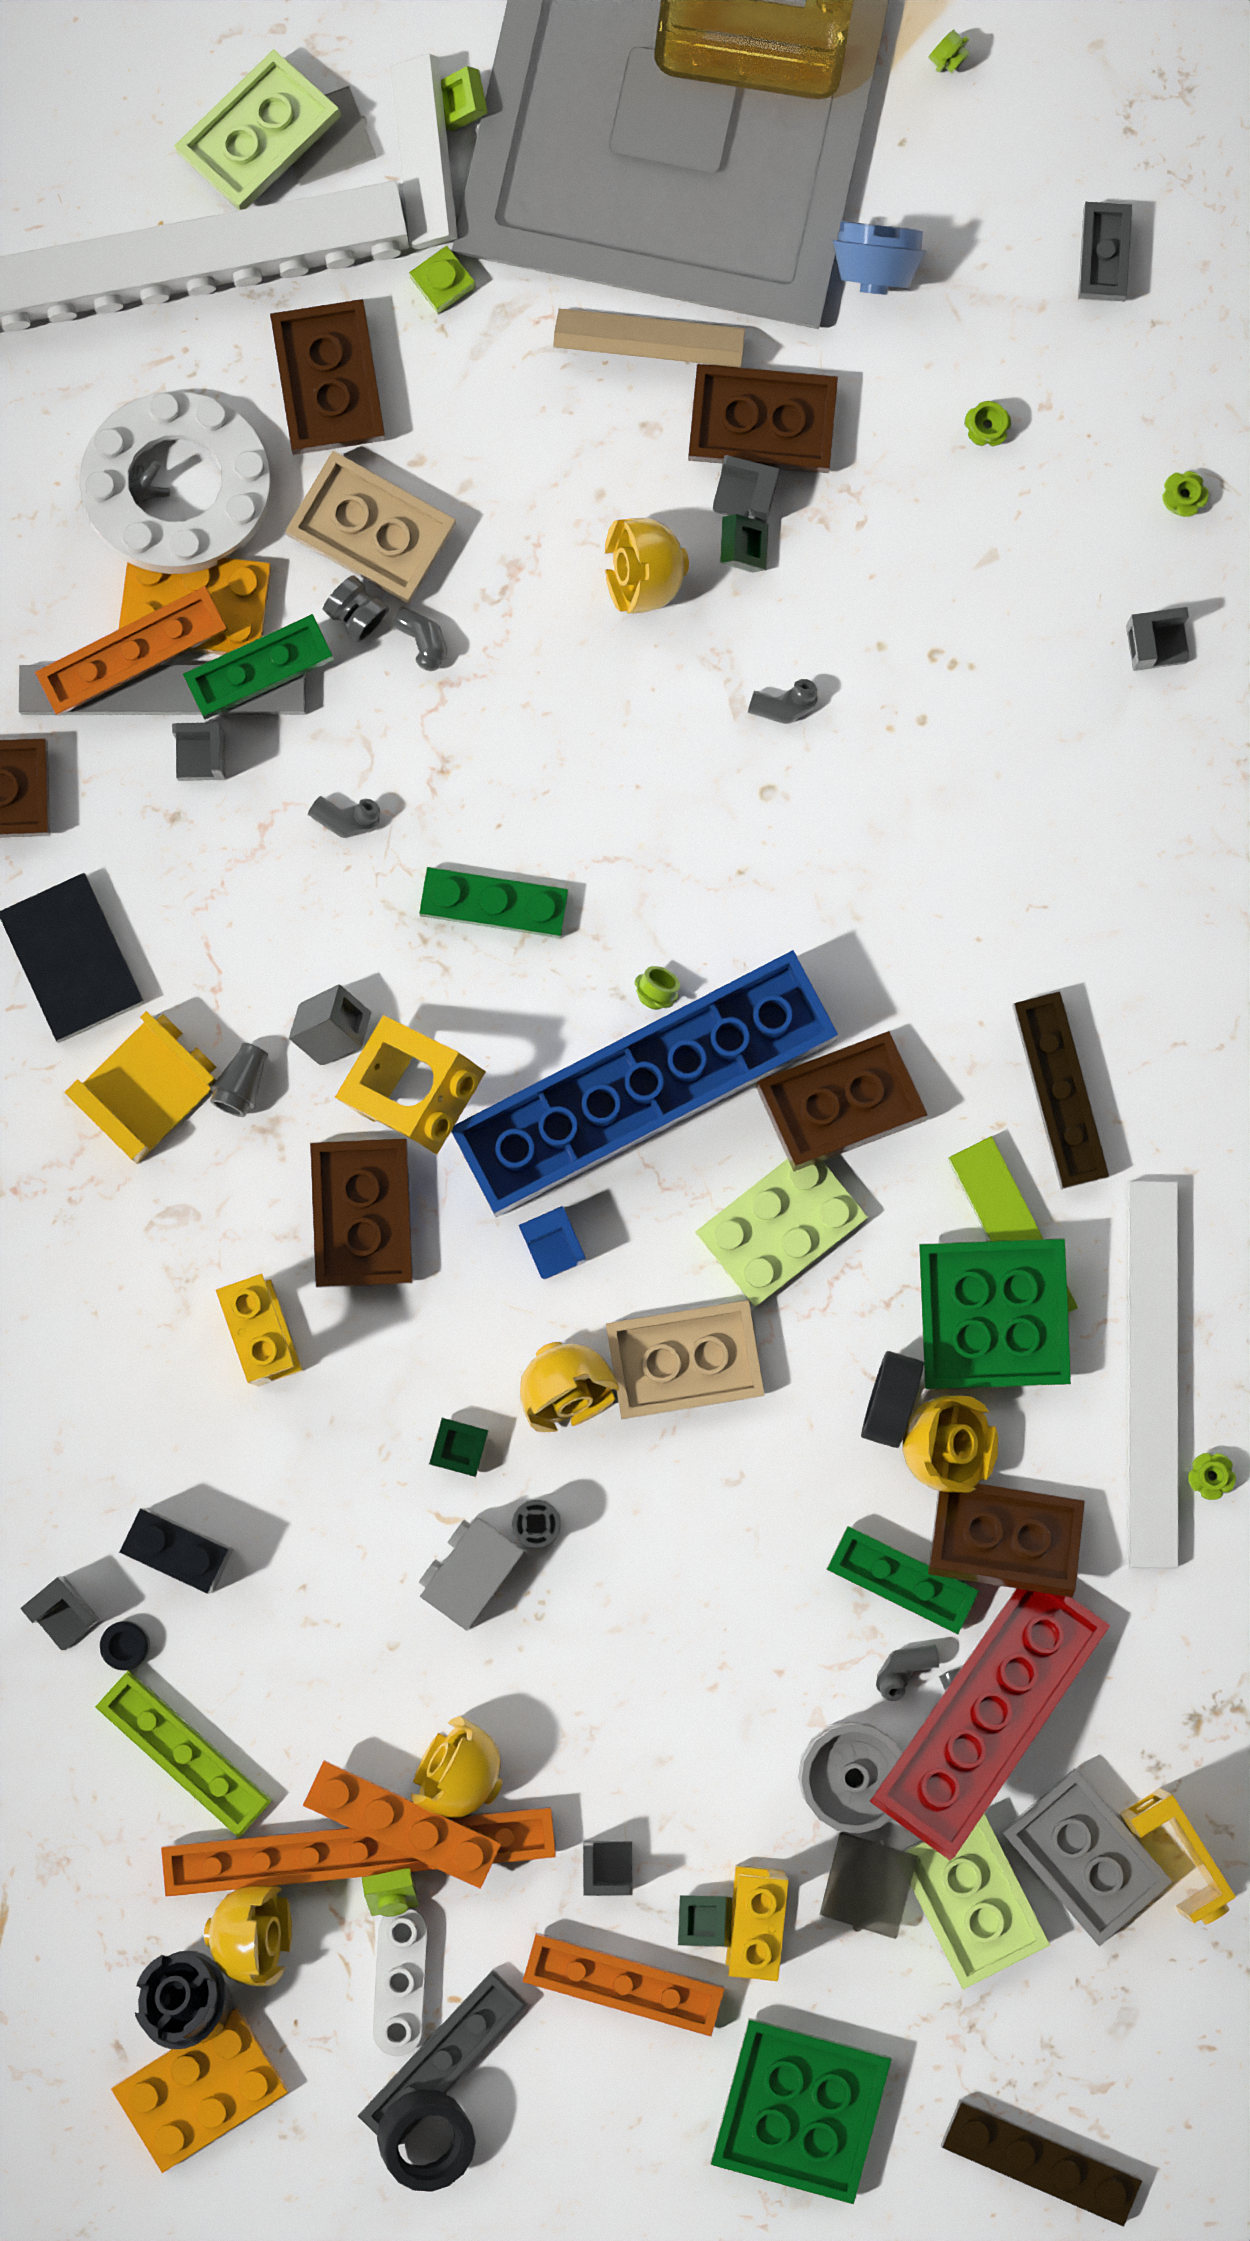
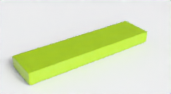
(995, 1196)
(183, 1753)

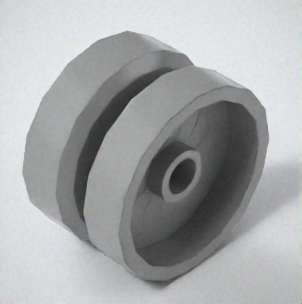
(824, 1771)

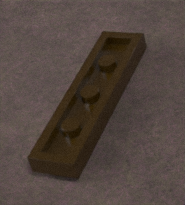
(1060, 1090)
(1041, 2163)

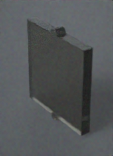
(341, 146)
(868, 1885)

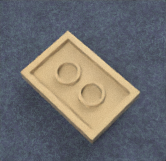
(370, 527)
(685, 1359)

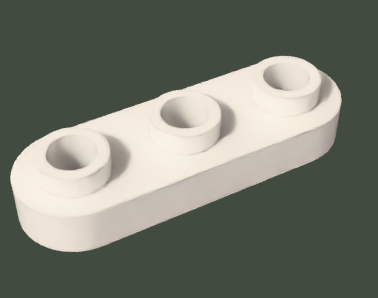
(395, 2005)

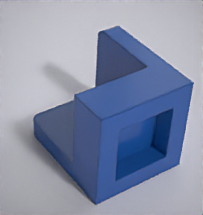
(552, 1243)

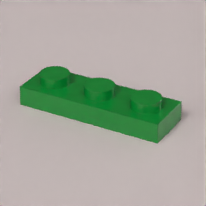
(258, 666)
(493, 902)
(902, 1580)

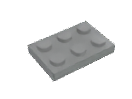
(1087, 1857)

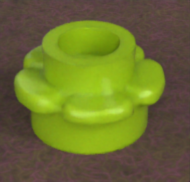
(950, 52)
(990, 412)
(1185, 505)
(657, 988)
(1199, 1478)

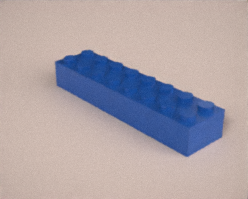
(644, 1083)

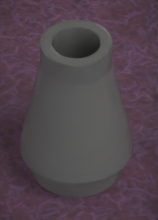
(239, 1082)

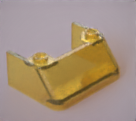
(755, 44)

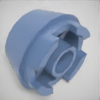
(878, 255)

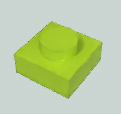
(463, 98)
(442, 279)
(390, 1893)

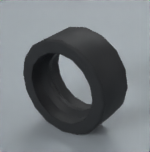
(892, 1399)
(449, 2166)

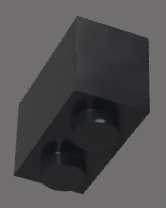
(176, 1550)

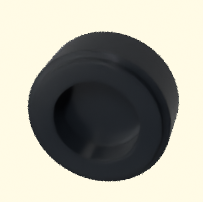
(124, 1645)

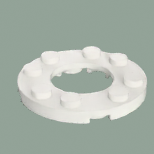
(175, 545)

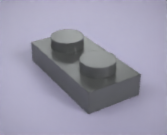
(1105, 251)

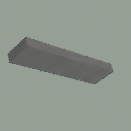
(451, 2047)

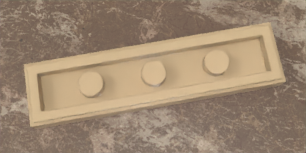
(649, 337)

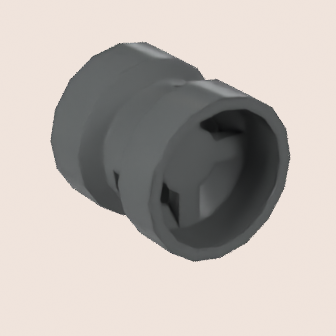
(355, 608)
(536, 1523)

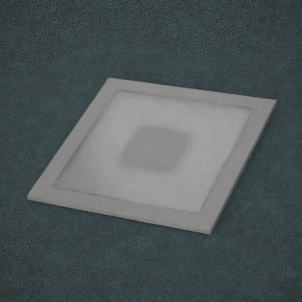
(657, 178)

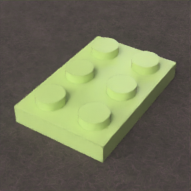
(257, 130)
(780, 1227)
(976, 1906)

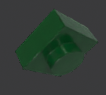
(744, 543)
(459, 1447)
(705, 1921)

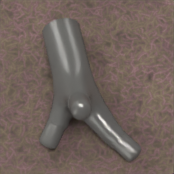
(140, 484)

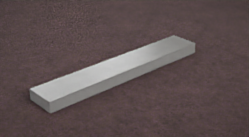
(159, 693)

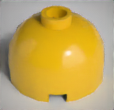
(646, 564)
(565, 1384)
(950, 1444)
(458, 1771)
(249, 1934)

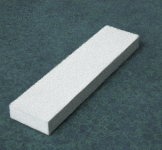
(423, 151)

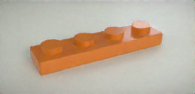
(131, 651)
(402, 1824)
(623, 1984)

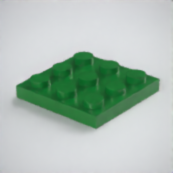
(995, 1313)
(801, 2110)

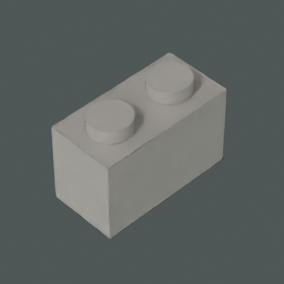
(470, 1573)

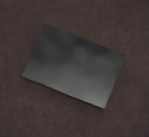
(71, 957)

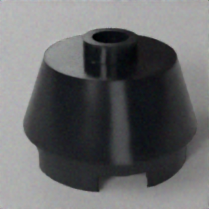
(183, 2000)

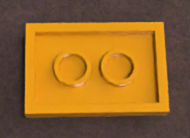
(235, 585)
(199, 2092)

